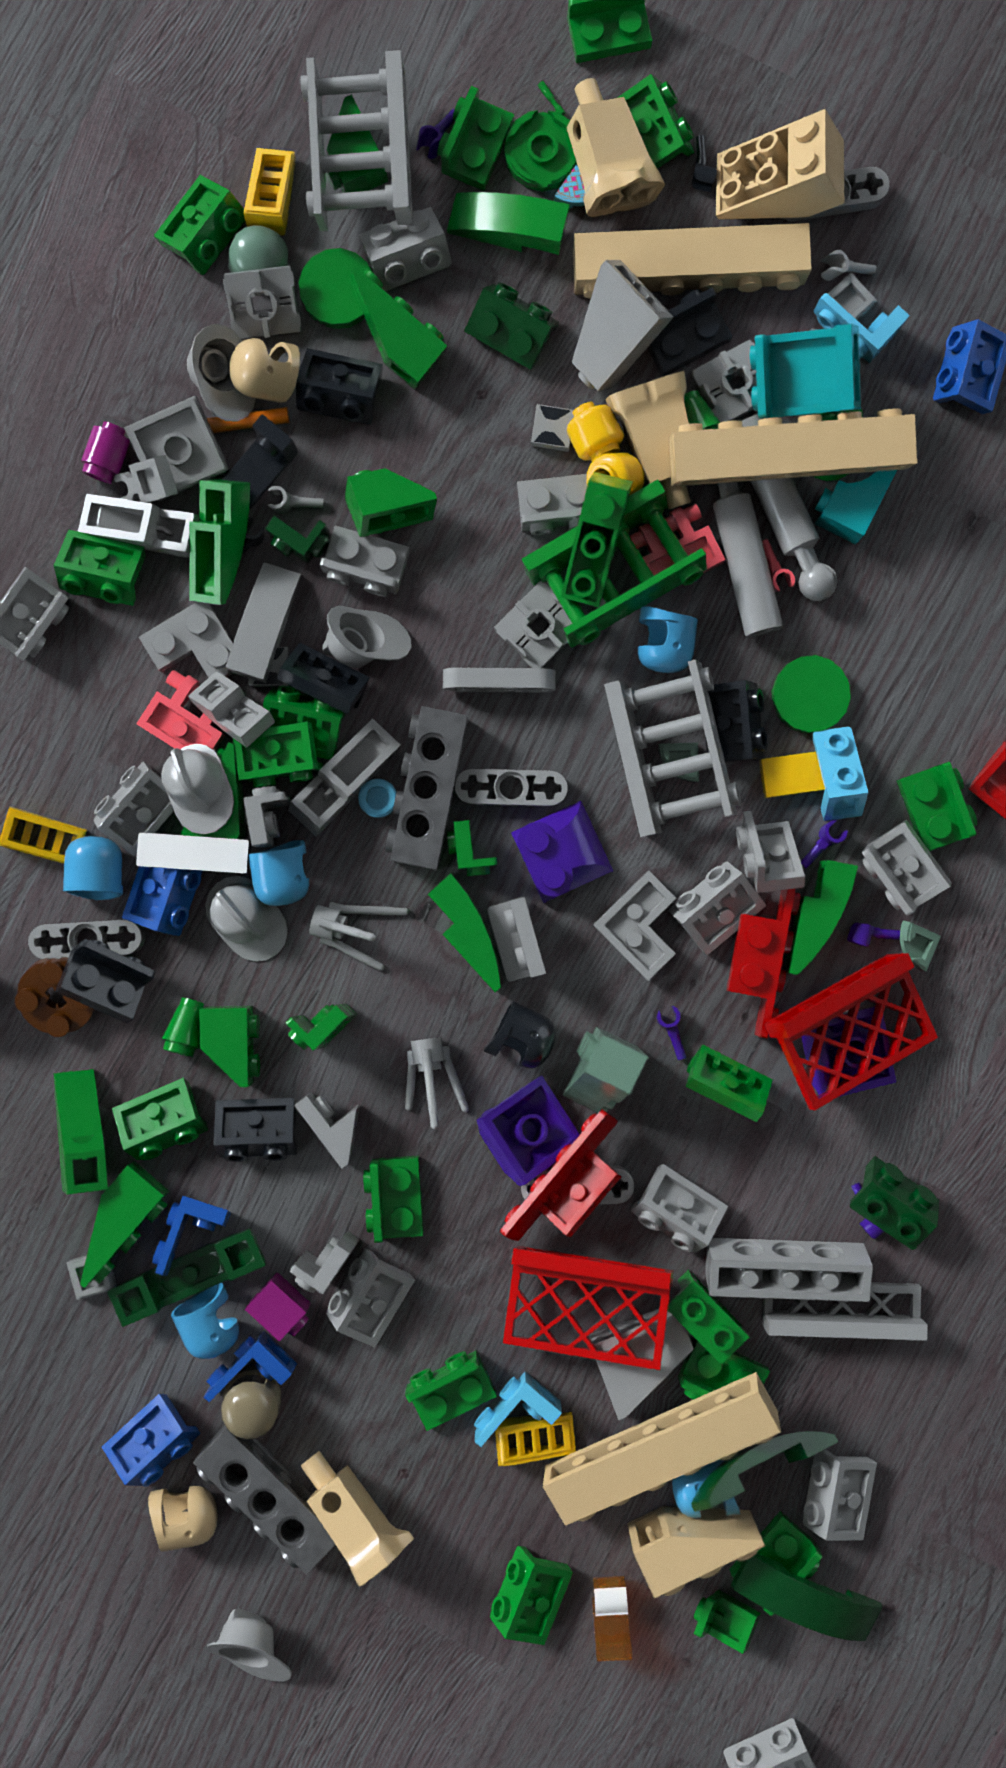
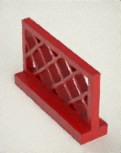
(834, 1001)
(591, 1271)

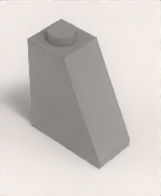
(617, 326)
(632, 1384)

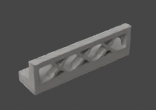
(851, 1324)

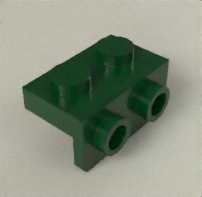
(511, 324)
(896, 1204)

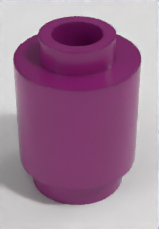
(105, 452)

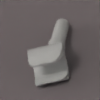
(840, 263)
(292, 501)

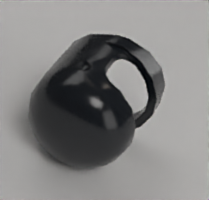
(526, 1033)

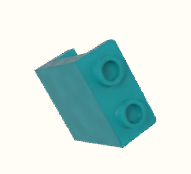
(806, 372)

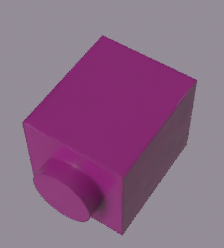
(279, 1307)

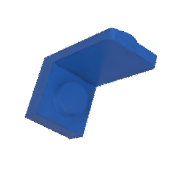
(204, 1216)
(270, 1359)

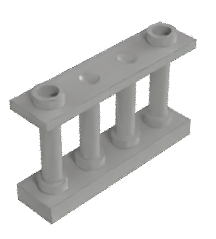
(393, 158)
(634, 738)

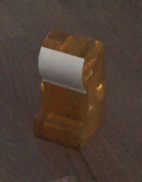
(611, 1619)

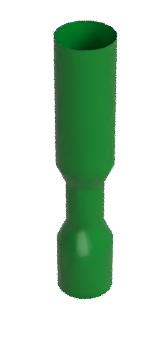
(550, 97)

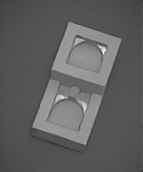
(230, 709)

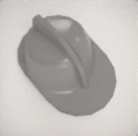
(209, 370)
(364, 635)
(198, 788)
(243, 921)
(250, 1646)

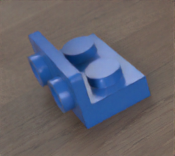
(972, 366)
(162, 898)
(150, 1443)

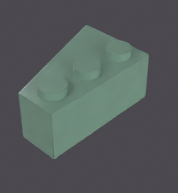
(605, 1070)

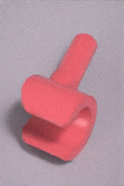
(775, 567)

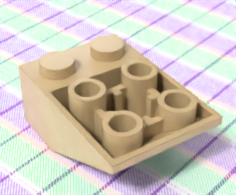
(783, 172)
(681, 1548)

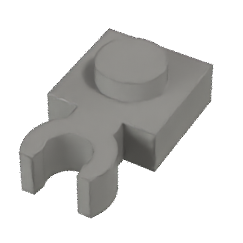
(148, 480)

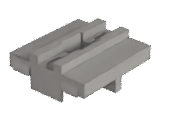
(269, 281)
(714, 386)
(517, 622)

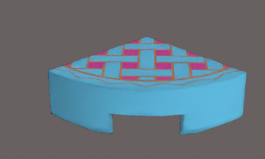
(571, 190)

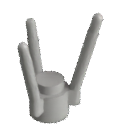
(330, 924)
(428, 1057)

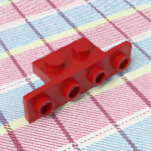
(759, 957)
(571, 1186)

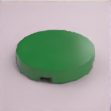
(539, 150)
(327, 288)
(811, 694)

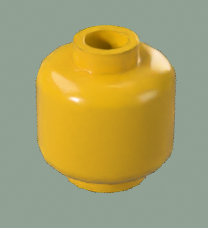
(594, 431)
(621, 466)

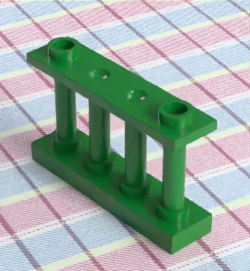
(642, 506)

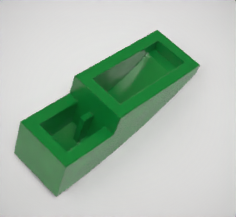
(509, 220)
(217, 539)
(820, 913)
(468, 932)

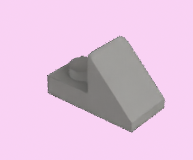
(336, 1136)

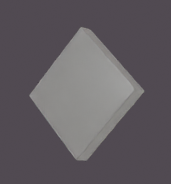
(184, 438)

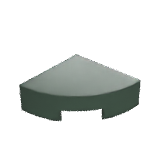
(676, 751)
(918, 943)

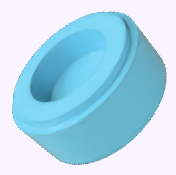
(377, 798)

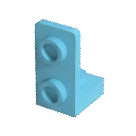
(871, 340)
(841, 774)
(537, 1402)

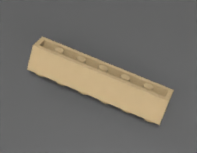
(699, 257)
(792, 449)
(661, 1449)

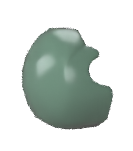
(257, 249)

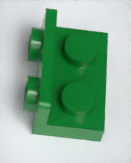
(607, 28)
(657, 120)
(475, 140)
(202, 224)
(99, 567)
(292, 707)
(278, 754)
(938, 806)
(322, 1028)
(728, 1083)
(159, 1120)
(395, 1198)
(706, 1318)
(704, 1374)
(450, 1389)
(789, 1546)
(529, 1597)

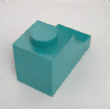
(851, 506)

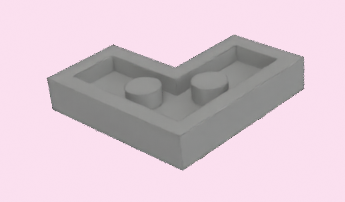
(190, 632)
(628, 925)

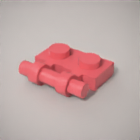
(679, 520)
(173, 723)

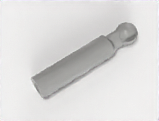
(794, 531)
(746, 561)

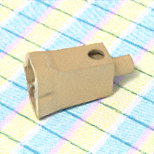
(610, 154)
(648, 419)
(353, 1519)

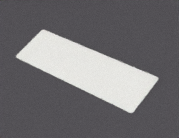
(192, 852)

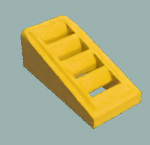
(270, 213)
(9, 828)
(536, 1452)

